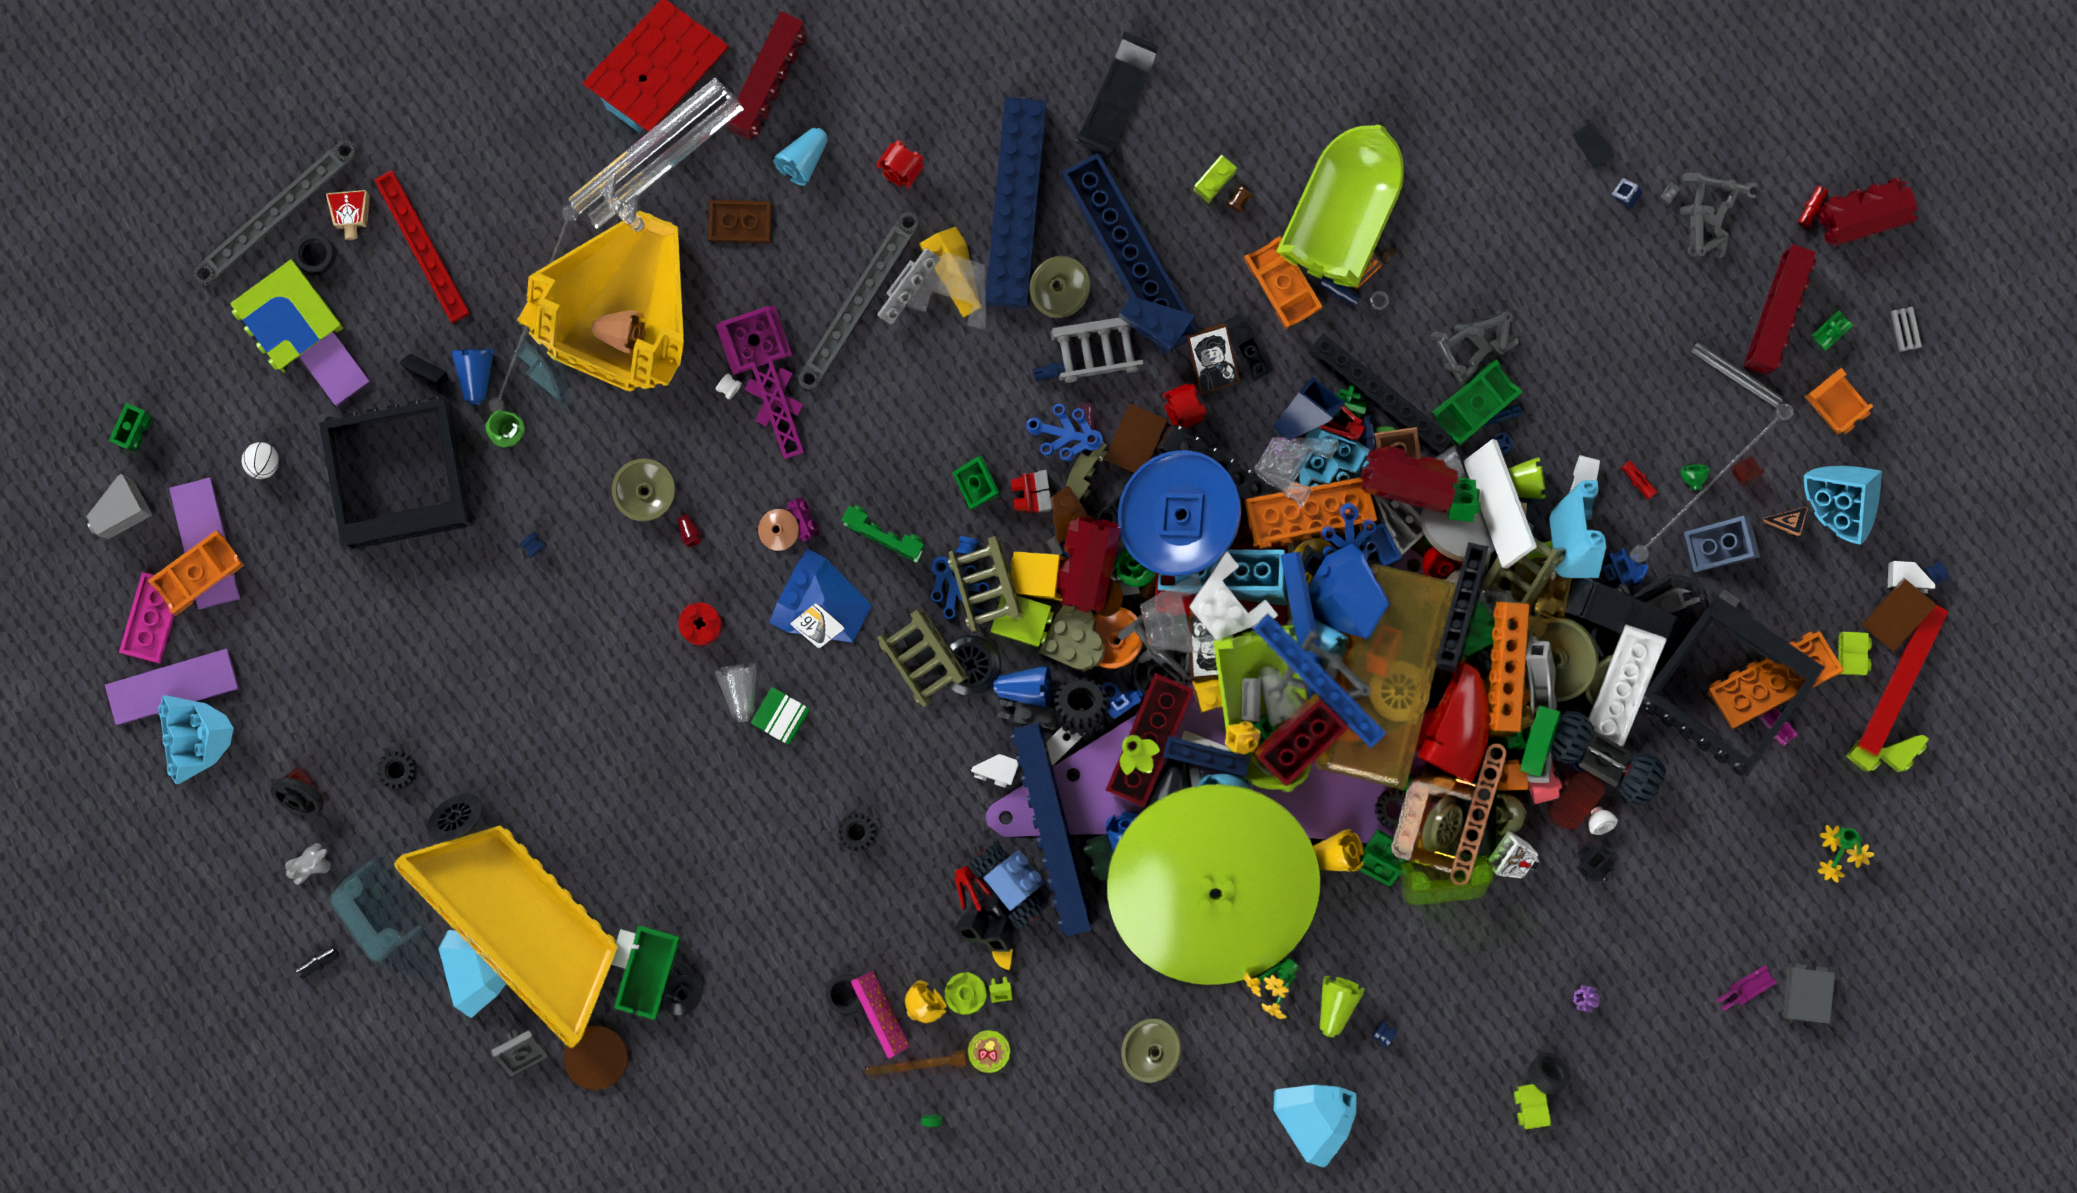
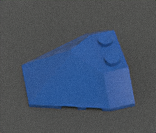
(821, 583)
(1347, 593)

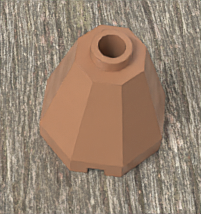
(620, 329)

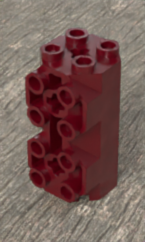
(1868, 212)
(1409, 480)
(1087, 573)

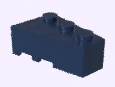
(1156, 322)

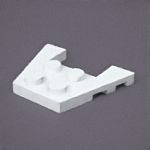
(1220, 609)

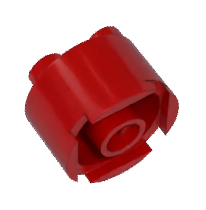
(900, 164)
(1183, 406)
(708, 633)

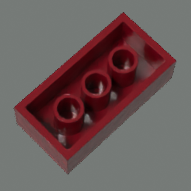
(1301, 739)

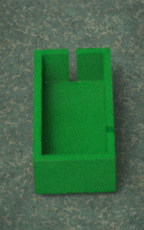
(647, 972)

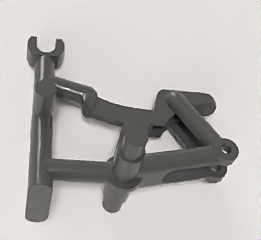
(1700, 213)
(1474, 333)
(1168, 663)
(1335, 664)

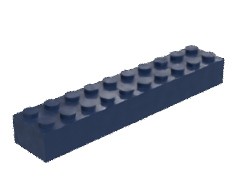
(1015, 203)
(1121, 237)
(1053, 829)

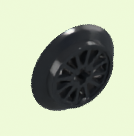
(992, 656)
(454, 817)

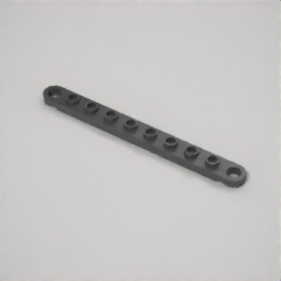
(274, 212)
(858, 300)

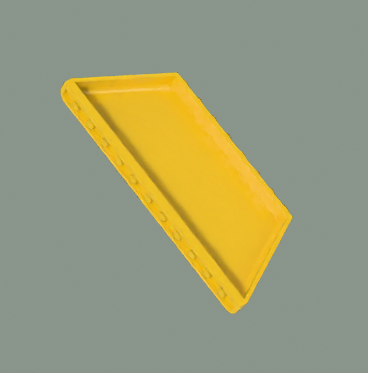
(517, 923)

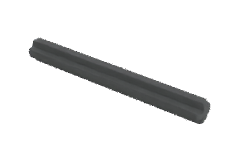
(1737, 374)

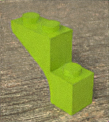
(1897, 756)

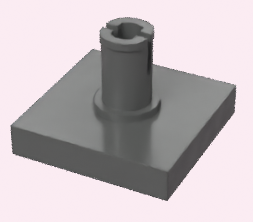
(519, 1052)

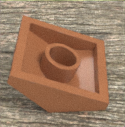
(1403, 439)

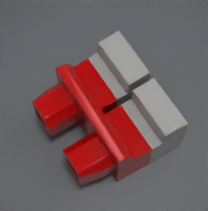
(1030, 484)

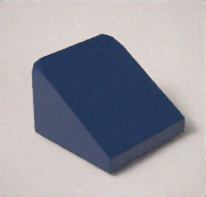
(1627, 193)

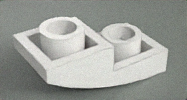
(1585, 469)

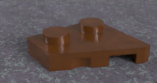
(1065, 508)

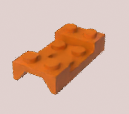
(1283, 284)
(196, 572)

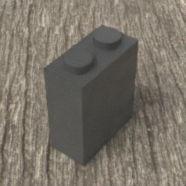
(1809, 994)

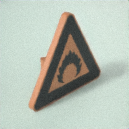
(1789, 521)

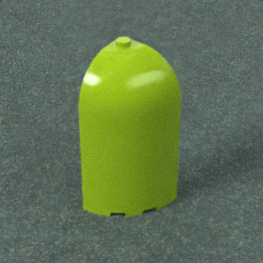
(1345, 205)
(1242, 659)

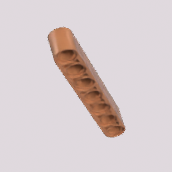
(1478, 825)

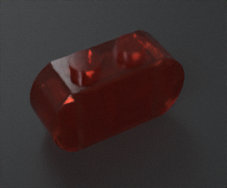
(1575, 800)

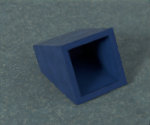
(1308, 410)

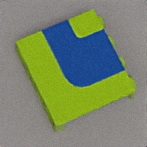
(285, 315)

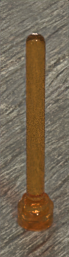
(957, 1059)

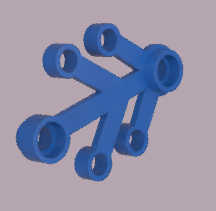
(1067, 435)
(1349, 532)
(953, 585)

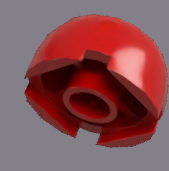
(1438, 565)

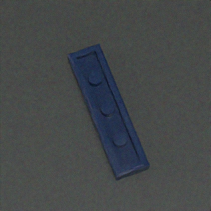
(1207, 756)

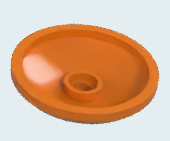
(1128, 649)

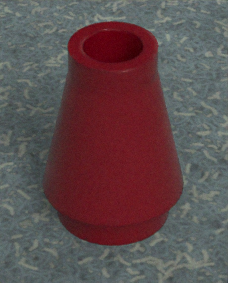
(689, 532)

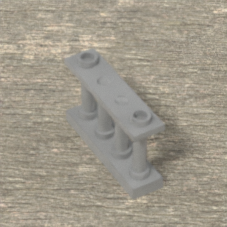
(1083, 332)

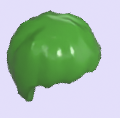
(505, 428)

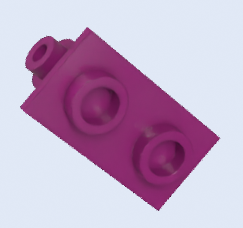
(807, 526)
(1786, 734)

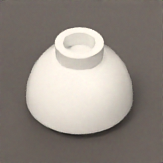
(1601, 821)

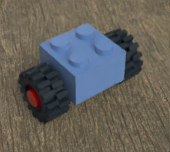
(1011, 881)

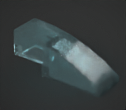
(539, 370)

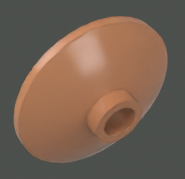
(788, 529)

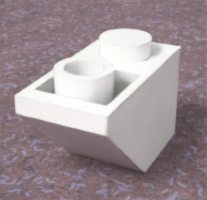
(1911, 571)
(998, 768)

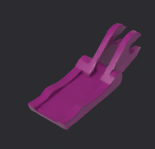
(1748, 987)

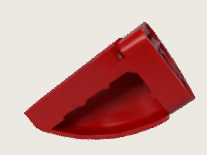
(1459, 726)

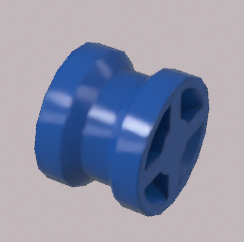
(967, 545)

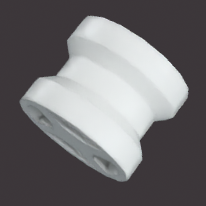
(728, 386)

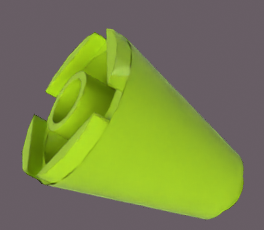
(1528, 479)
(1338, 1004)

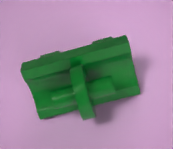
(1831, 330)
(1352, 402)
(1516, 741)

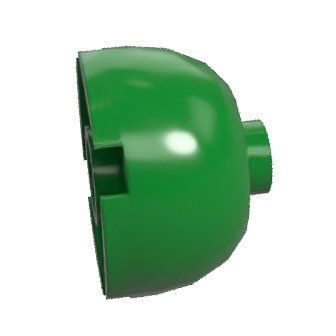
(1131, 571)

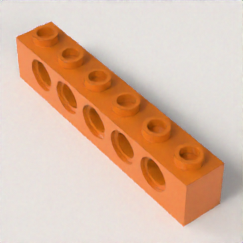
(1515, 658)

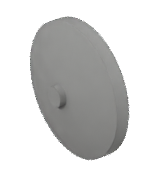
(1452, 536)

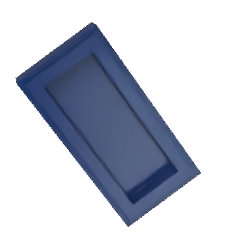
(1386, 549)

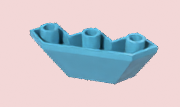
(1344, 465)
(192, 736)
(468, 975)
(1316, 1119)

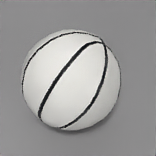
(260, 460)

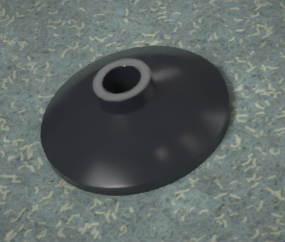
(688, 997)

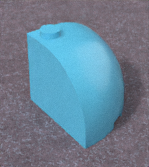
(1845, 499)

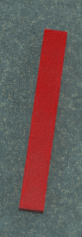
(422, 247)
(1901, 681)

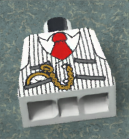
(1513, 857)

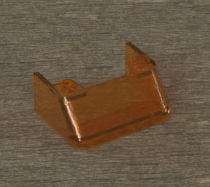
(1408, 835)

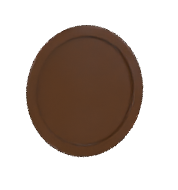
(1113, 599)

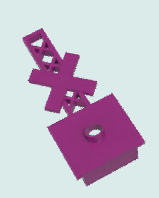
(744, 357)

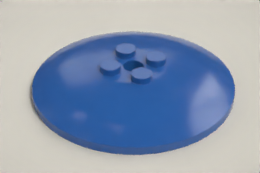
(1156, 497)

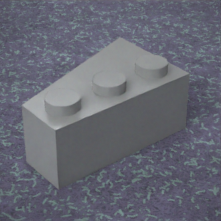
(1400, 520)

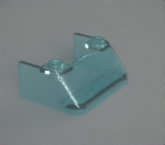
(374, 944)

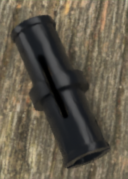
(317, 962)

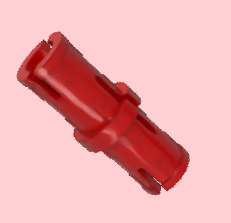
(1812, 206)
(1638, 479)

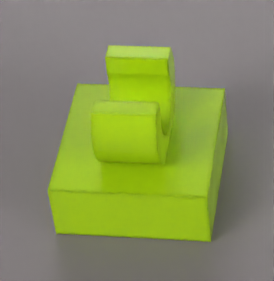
(1000, 992)

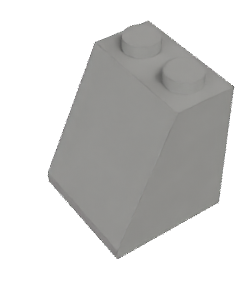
(118, 509)

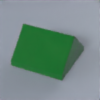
(976, 483)

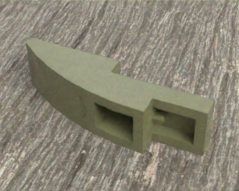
(1084, 469)

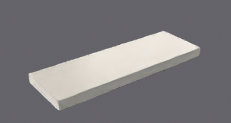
(1500, 504)
(1625, 683)

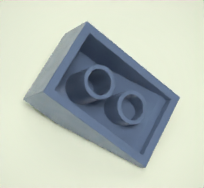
(1722, 544)

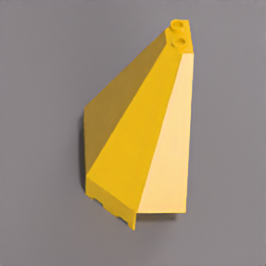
(610, 276)

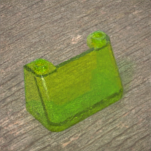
(1421, 891)

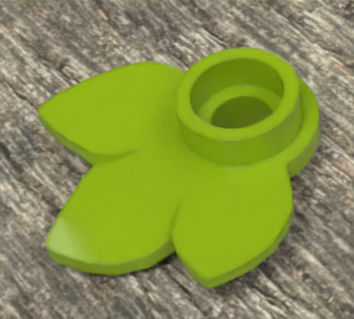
(1139, 757)

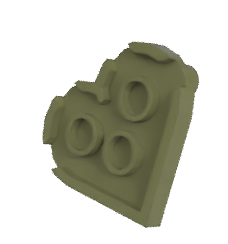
(1074, 639)

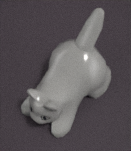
(310, 862)

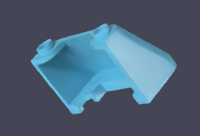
(1568, 530)

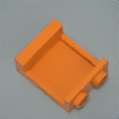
(1839, 403)

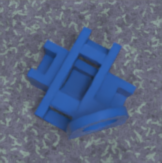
(1635, 571)
(1122, 702)

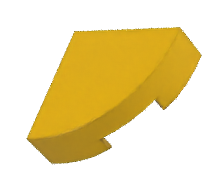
(1003, 958)

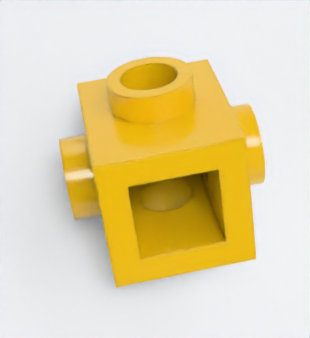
(1242, 737)

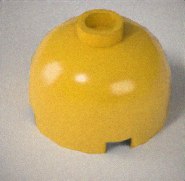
(923, 1004)

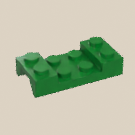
(1476, 403)
(857, 520)

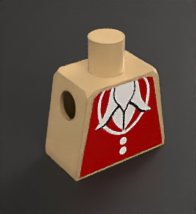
(349, 211)

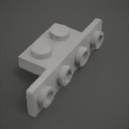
(907, 285)

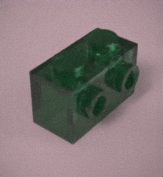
(1101, 854)

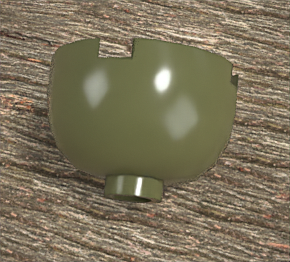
(1509, 814)

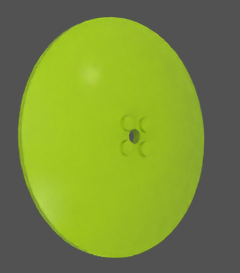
(1206, 842)

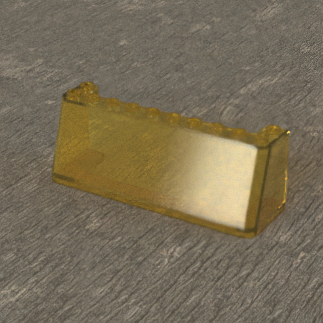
(1400, 671)

